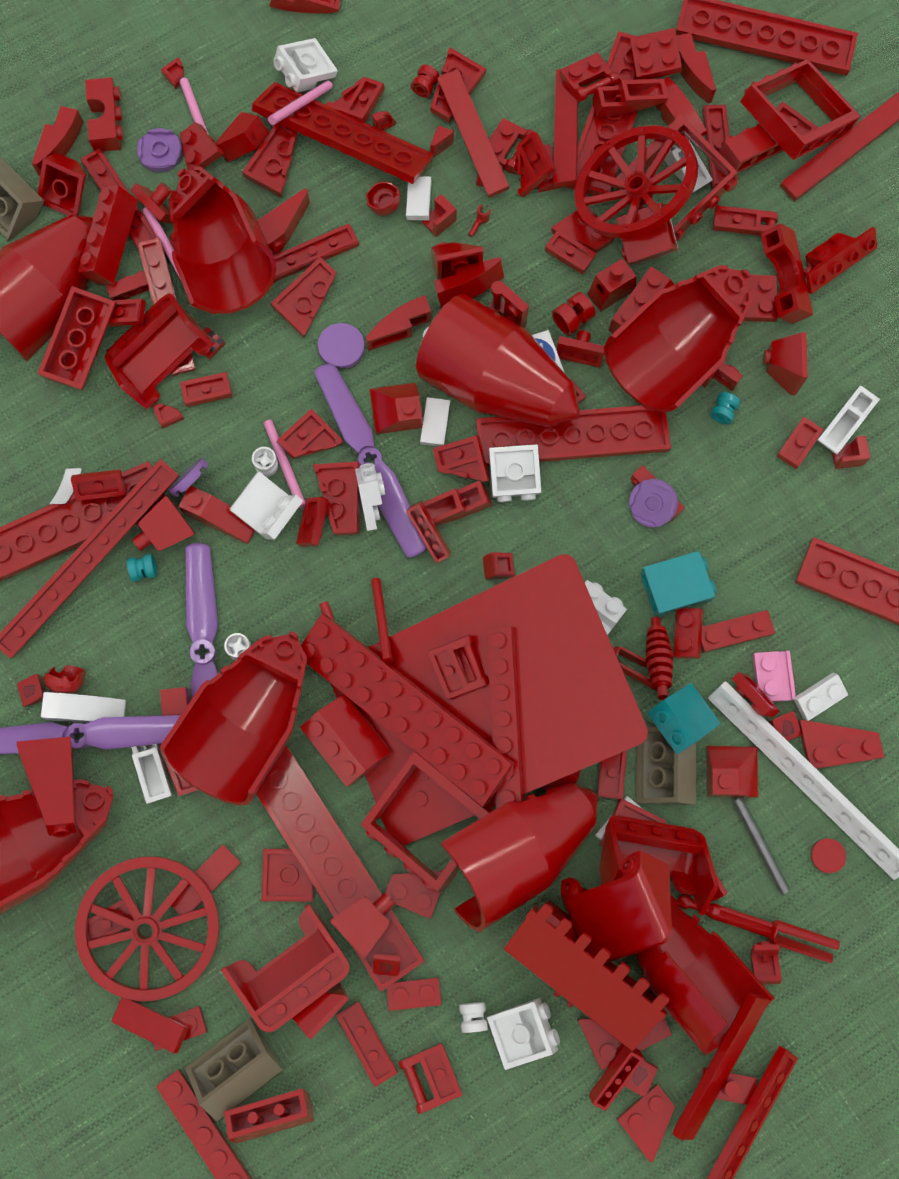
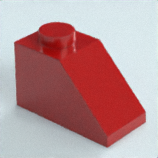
(242, 136)

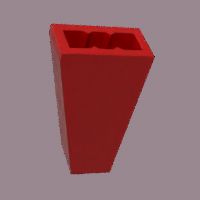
(51, 779)

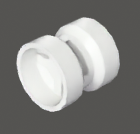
(265, 456)
(236, 643)
(473, 1010)

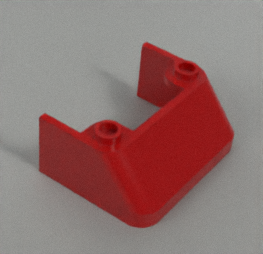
(678, 846)

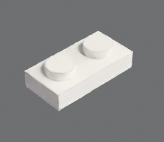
(820, 696)

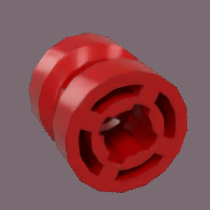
(423, 83)

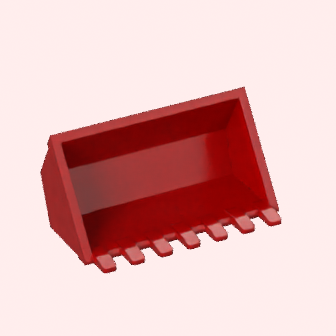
(586, 981)

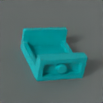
(677, 583)
(683, 718)

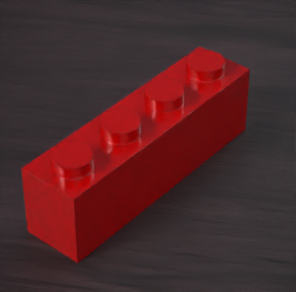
(107, 235)

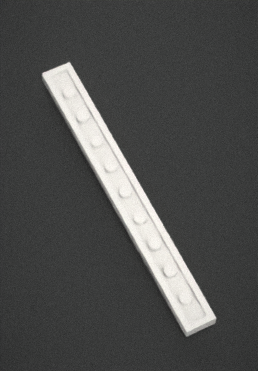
(807, 778)

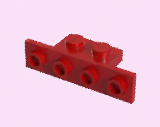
(836, 256)

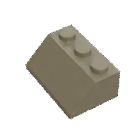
(17, 202)
(663, 774)
(232, 1070)

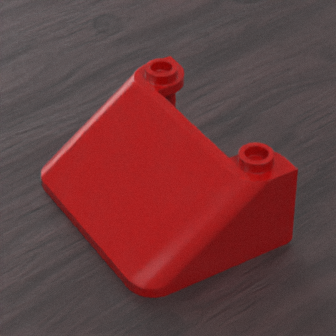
(155, 349)
(626, 912)
(291, 978)

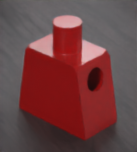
(616, 283)
(162, 526)
(364, 923)

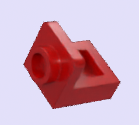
(726, 375)
(766, 963)

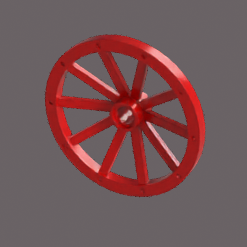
(637, 186)
(182, 981)

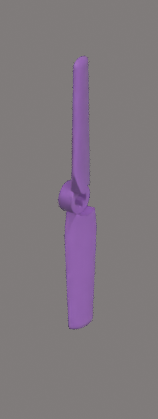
(360, 438)
(201, 612)
(100, 733)

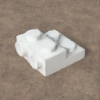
(304, 64)
(515, 472)
(371, 490)
(609, 609)
(524, 1033)

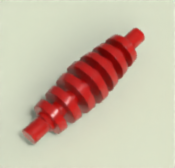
(659, 658)

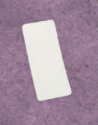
(65, 489)

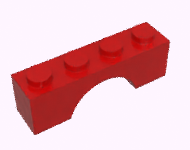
(782, 249)

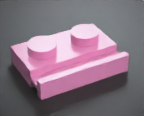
(774, 675)

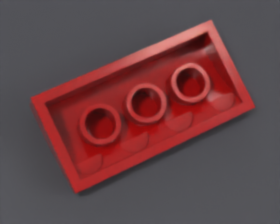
(76, 338)

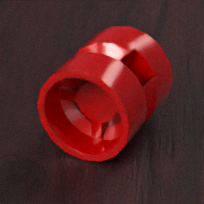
(576, 312)

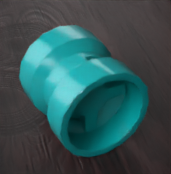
(725, 407)
(141, 567)

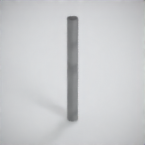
(761, 846)

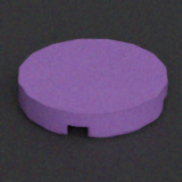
(159, 150)
(341, 345)
(188, 477)
(653, 502)

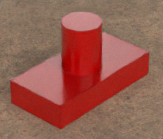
(154, 200)
(580, 349)
(737, 1088)

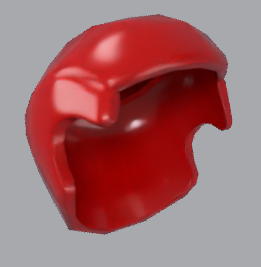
(383, 198)
(67, 681)

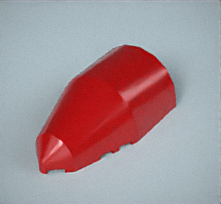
(218, 245)
(37, 280)
(678, 337)
(494, 366)
(239, 721)
(520, 850)
(33, 858)
(700, 979)

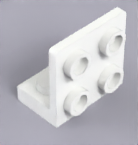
(265, 506)

